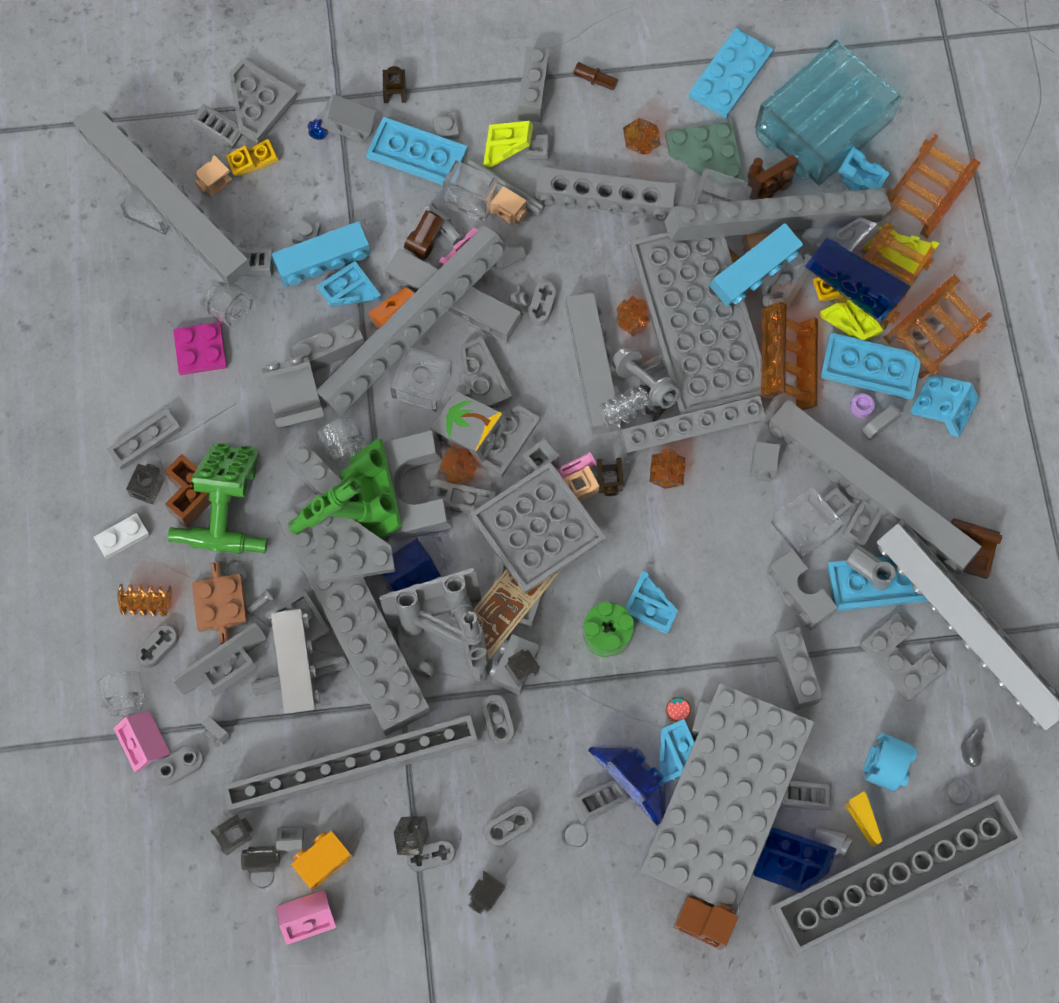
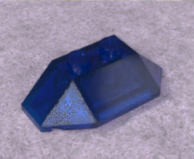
(635, 777)
(793, 860)

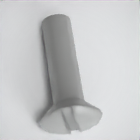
(267, 596)

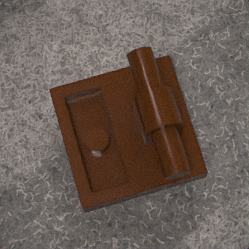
(767, 182)
(985, 537)

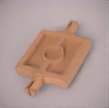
(219, 602)

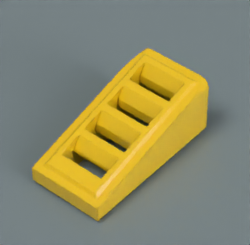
(862, 814)

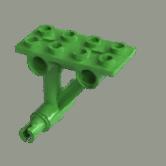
(222, 475)
(371, 481)

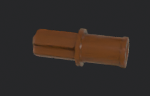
(595, 76)

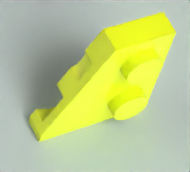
(506, 140)
(852, 321)

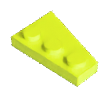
(900, 259)

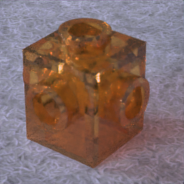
(641, 136)
(633, 315)
(448, 467)
(667, 469)

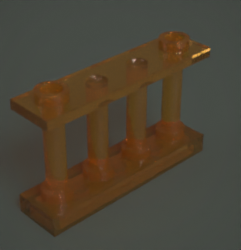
(952, 187)
(875, 257)
(932, 305)
(774, 356)

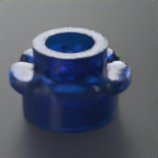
(315, 129)

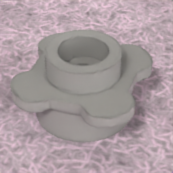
(521, 299)

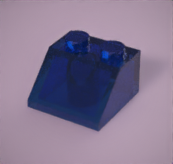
(411, 567)

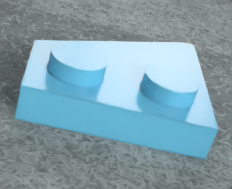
(348, 287)
(650, 606)
(675, 750)

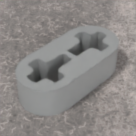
(537, 302)
(882, 421)
(161, 650)
(435, 862)

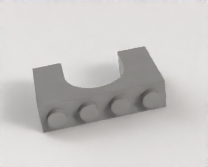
(401, 457)

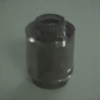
(260, 859)

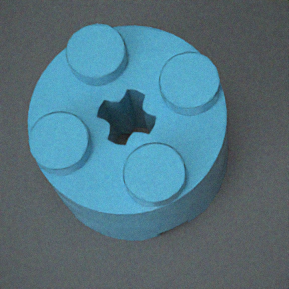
(889, 762)

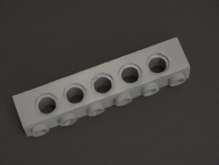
(597, 184)
(691, 424)

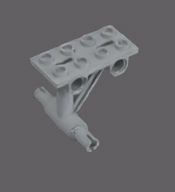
(418, 604)

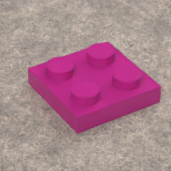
(199, 348)

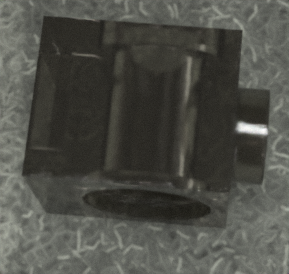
(149, 492)

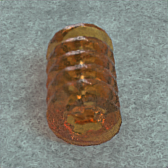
(144, 601)

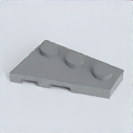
(854, 235)
(482, 375)

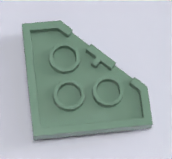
(706, 147)

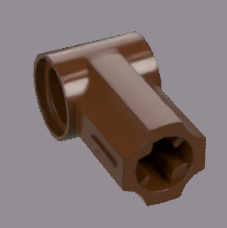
(421, 240)

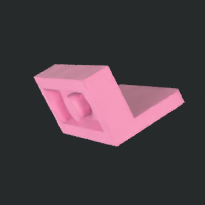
(141, 740)
(305, 917)

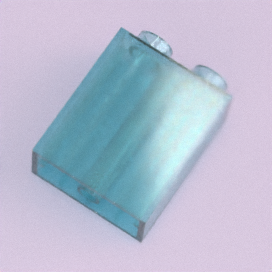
(826, 112)

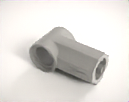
(869, 566)

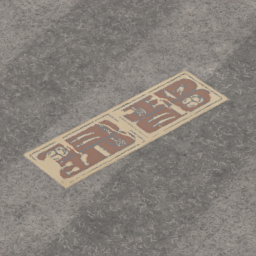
(504, 608)

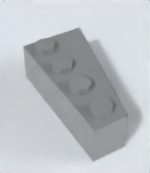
(293, 660)

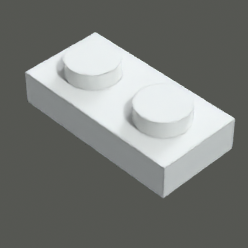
(121, 536)

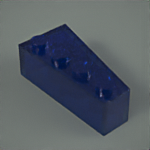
(857, 279)

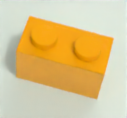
(321, 859)

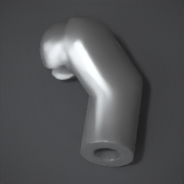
(969, 748)

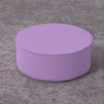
(862, 405)

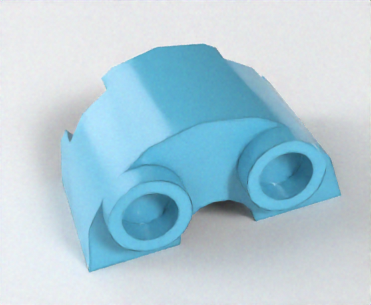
(860, 173)

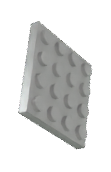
(537, 527)

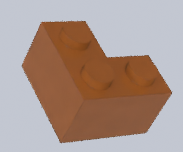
(185, 503)
(706, 923)

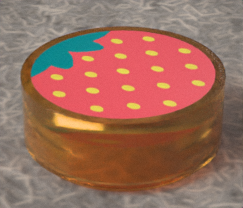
(678, 709)

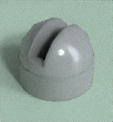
(424, 669)

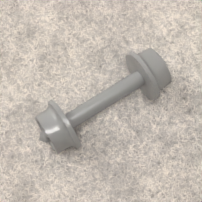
(662, 392)

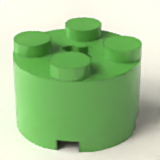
(604, 616)

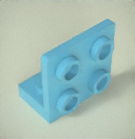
(947, 402)

